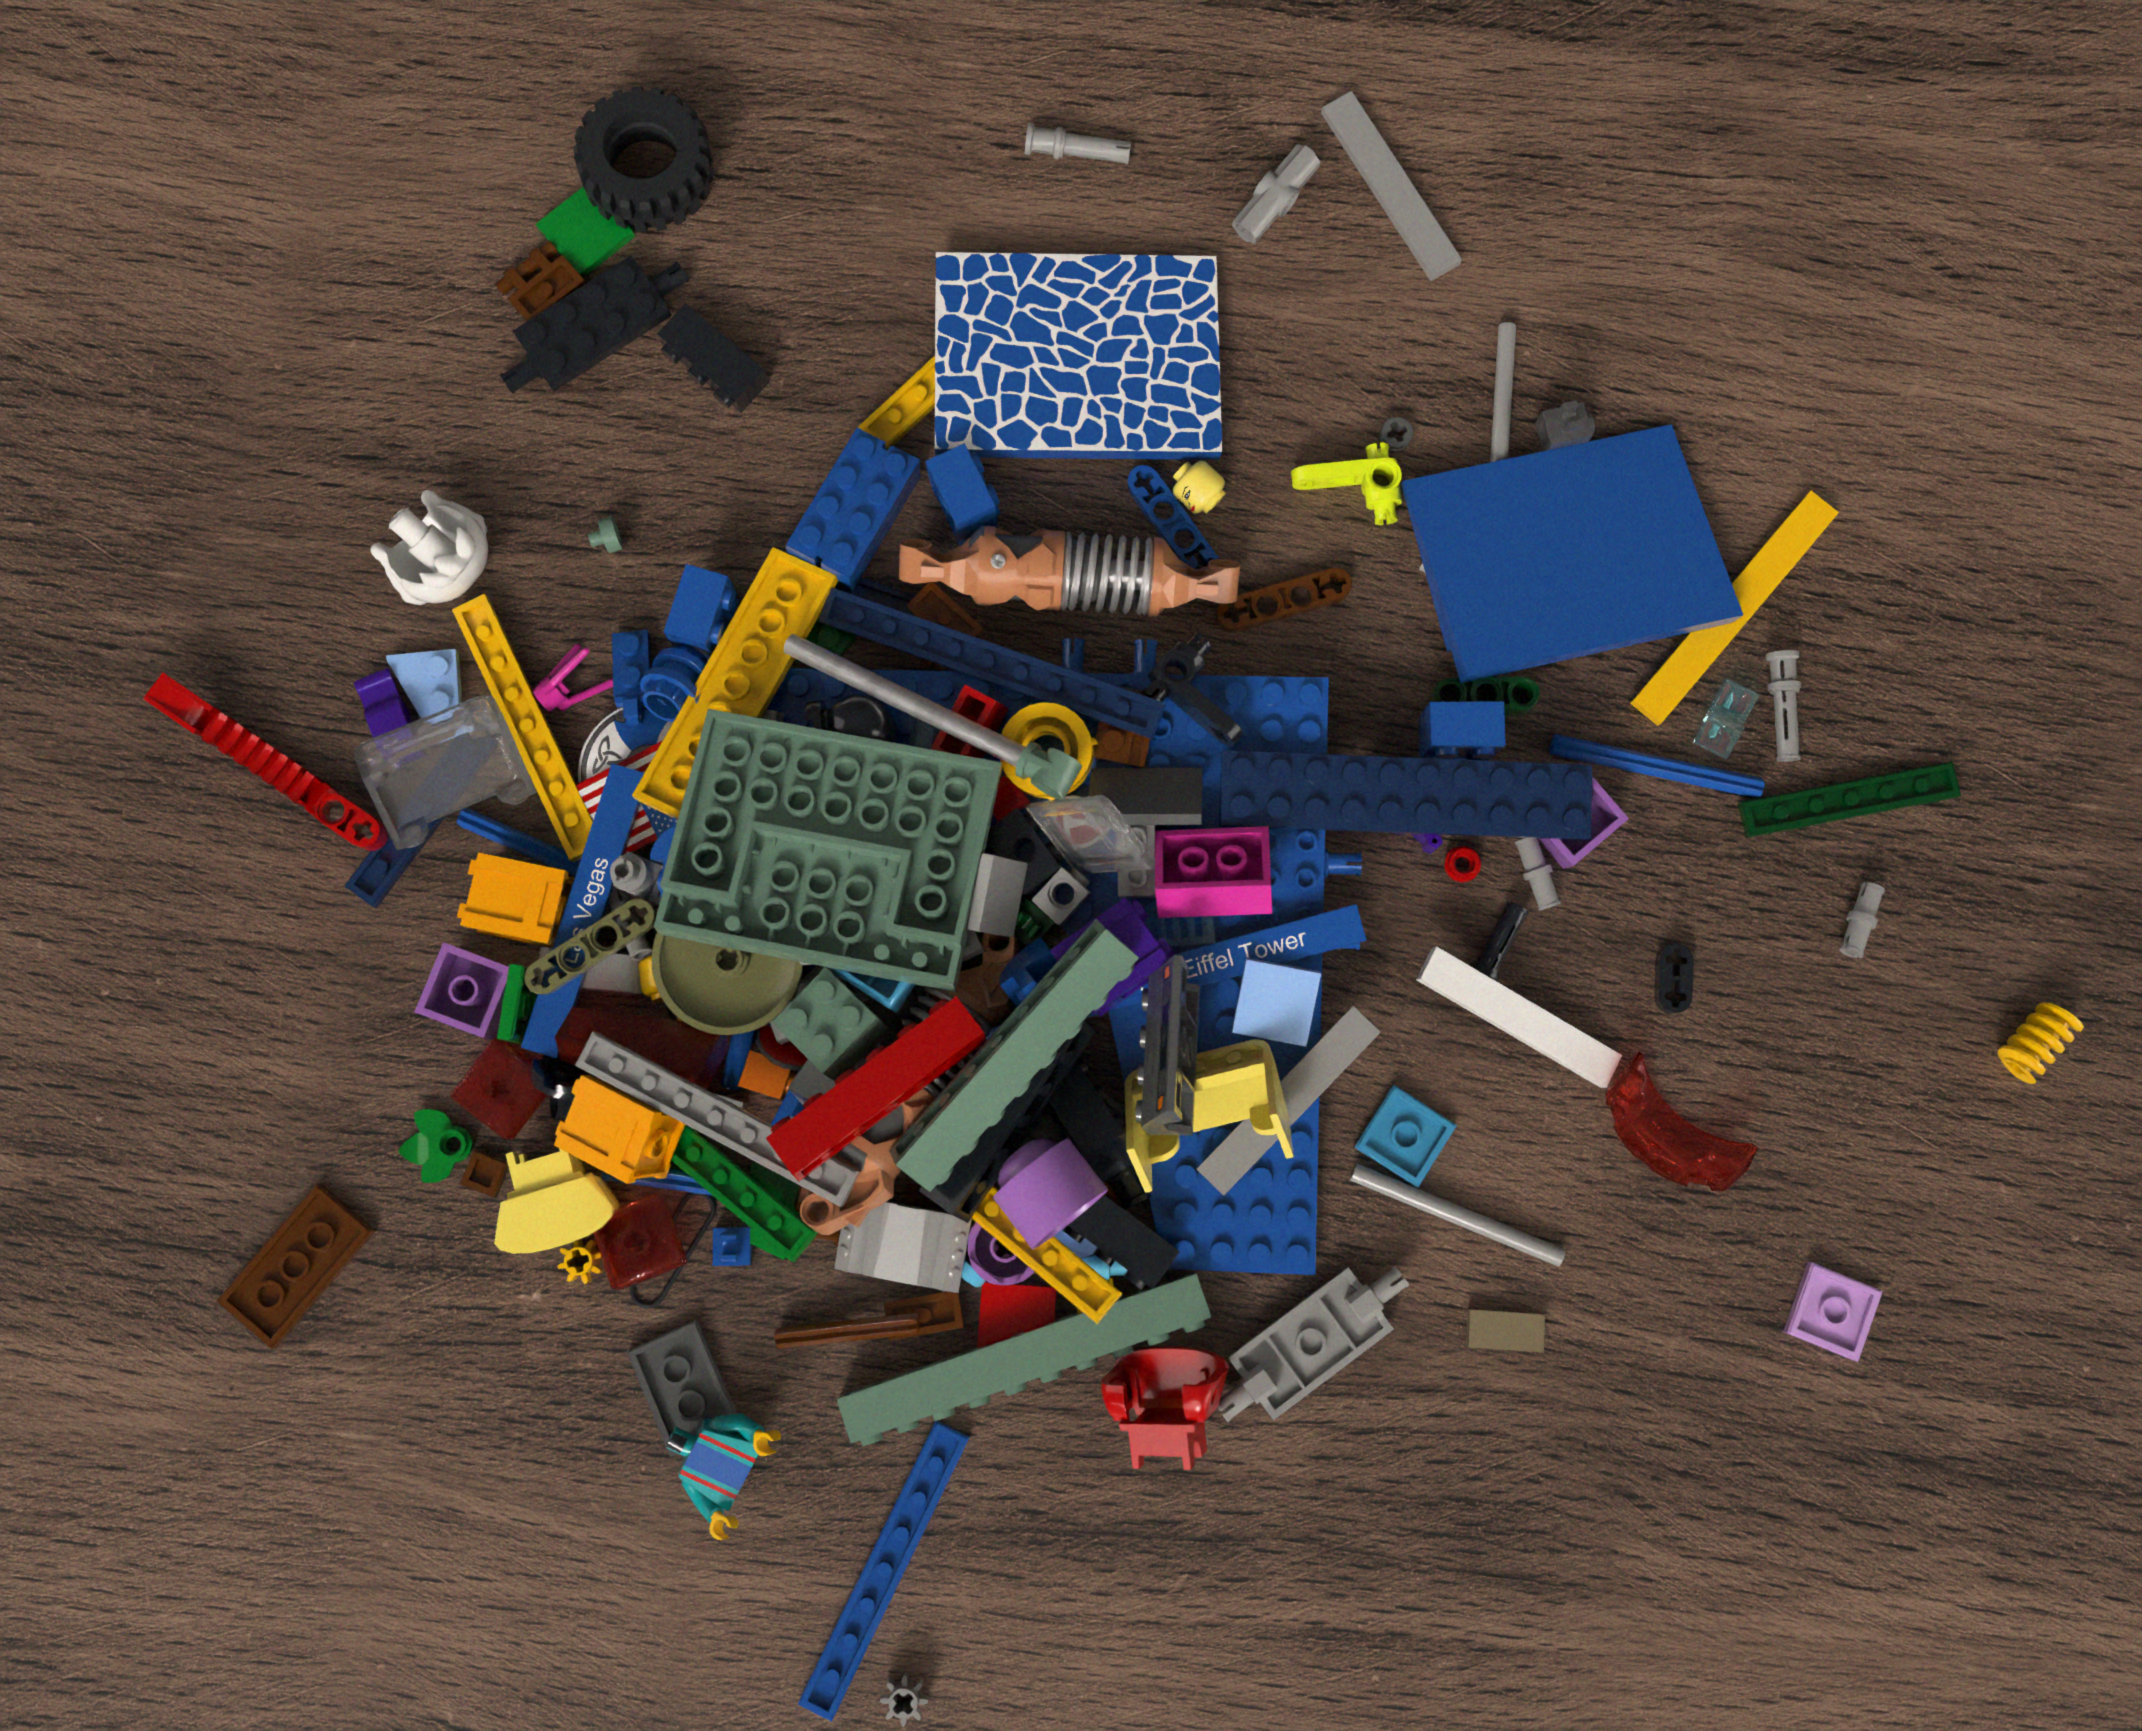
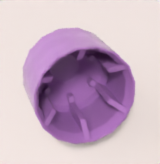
(1046, 1188)

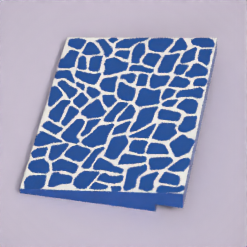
(1077, 356)

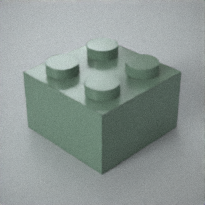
(830, 1024)

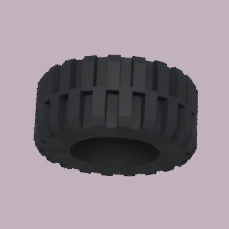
(638, 118)

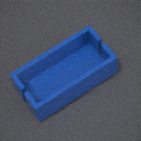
(855, 508)

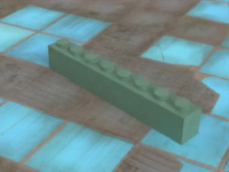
(1013, 1056)

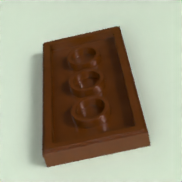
(296, 1266)

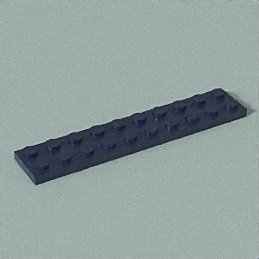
(1405, 795)

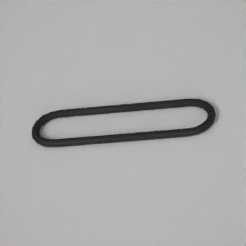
(698, 1237)

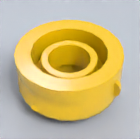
(1051, 720)

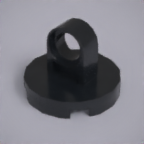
(557, 1080)

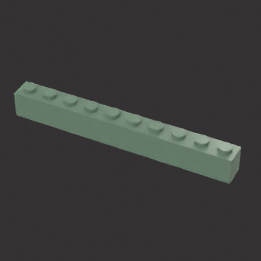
(1022, 1358)

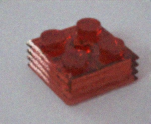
(479, 1089)
(660, 1252)

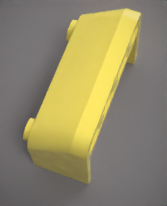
(1229, 1087)

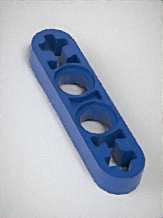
(1178, 522)

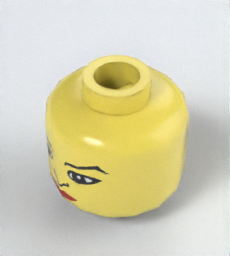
(1198, 487)

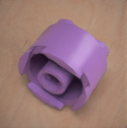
(989, 1264)

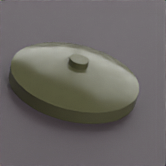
(722, 986)

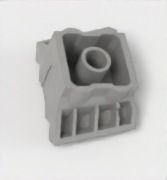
(906, 1246)

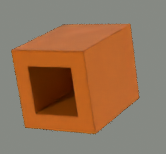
(765, 1077)

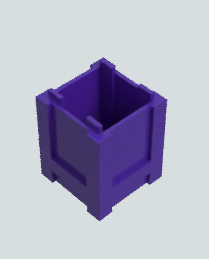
(1127, 924)

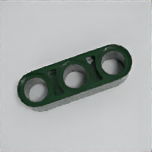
(1498, 687)

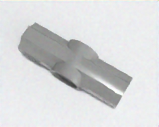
(1276, 193)

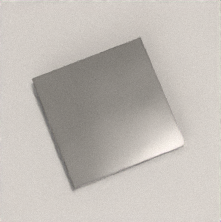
(997, 895)

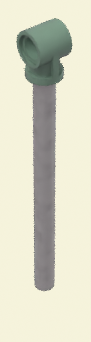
(1049, 771)

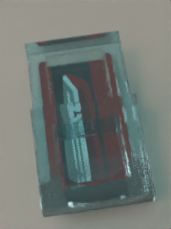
(1725, 718)

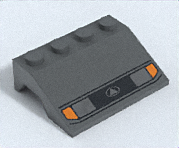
(1170, 1051)

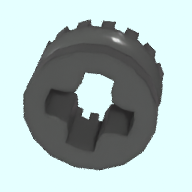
(1399, 424)

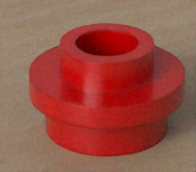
(1472, 859)

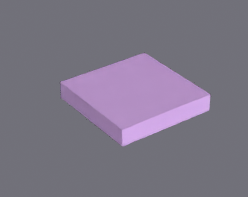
(1832, 1311)

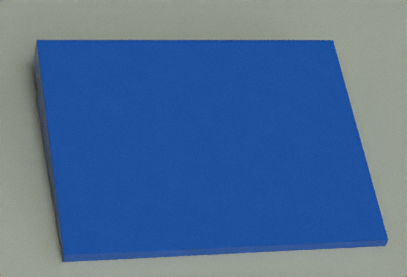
(1568, 553)

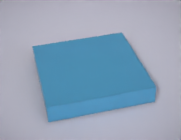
(1405, 1136)

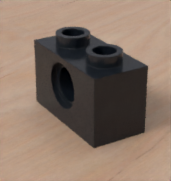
(1014, 829)

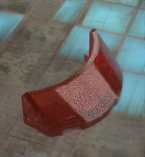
(1668, 1141)

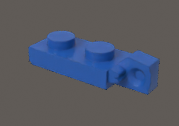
(630, 662)

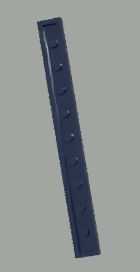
(993, 663)

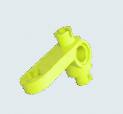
(1358, 472)

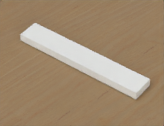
(1518, 1017)

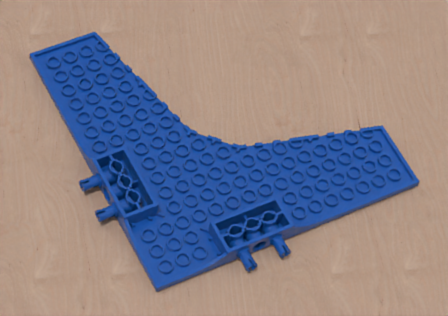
(1272, 1210)

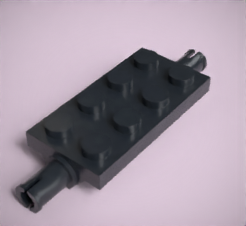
(592, 324)

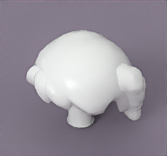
(437, 554)

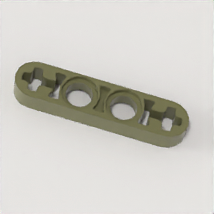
(588, 943)

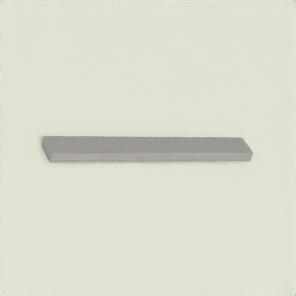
(706, 1113)

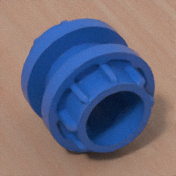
(672, 680)

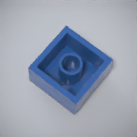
(962, 491)
(701, 609)
(1461, 730)

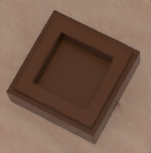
(485, 1173)

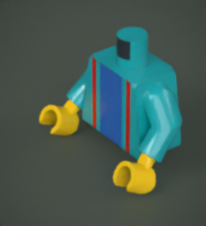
(718, 1463)

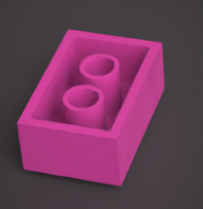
(1213, 872)

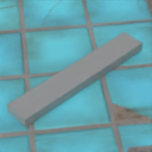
(1391, 186)
(1300, 1089)

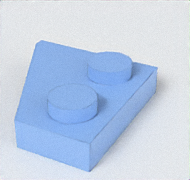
(429, 679)

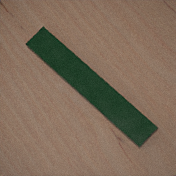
(1849, 799)

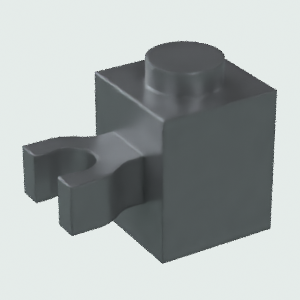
(1564, 426)

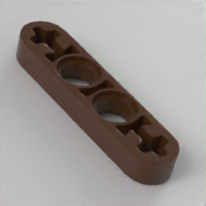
(1285, 605)

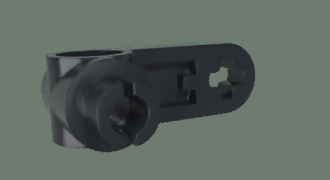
(1190, 661)

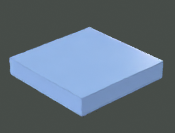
(1276, 1001)

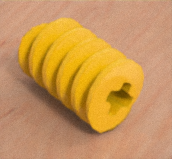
(2036, 1039)

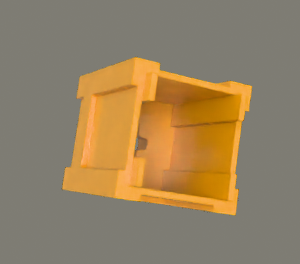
(515, 900)
(618, 1132)

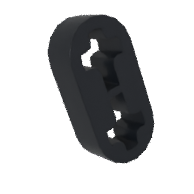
(1664, 978)

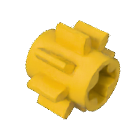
(576, 1252)

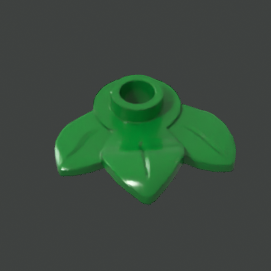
(432, 1145)

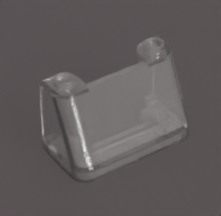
(442, 768)

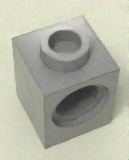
(1047, 900)

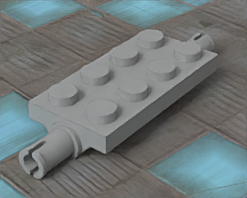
(1310, 1343)

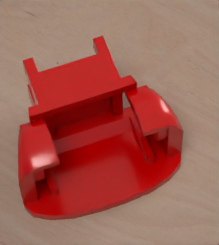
(1172, 1394)

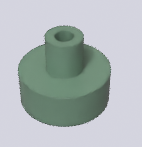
(607, 534)

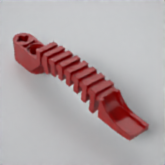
(265, 761)

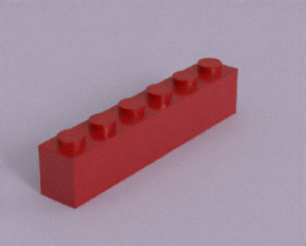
(876, 1087)

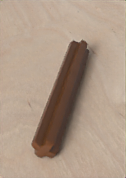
(847, 1330)

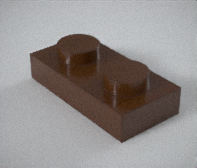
(936, 1312)

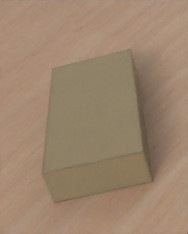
(1505, 1330)

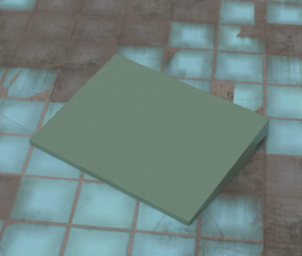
(828, 849)

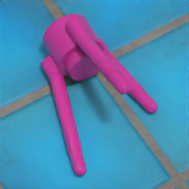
(553, 690)

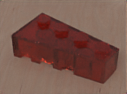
(664, 1041)

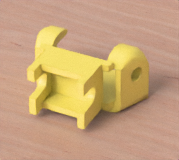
(551, 1203)

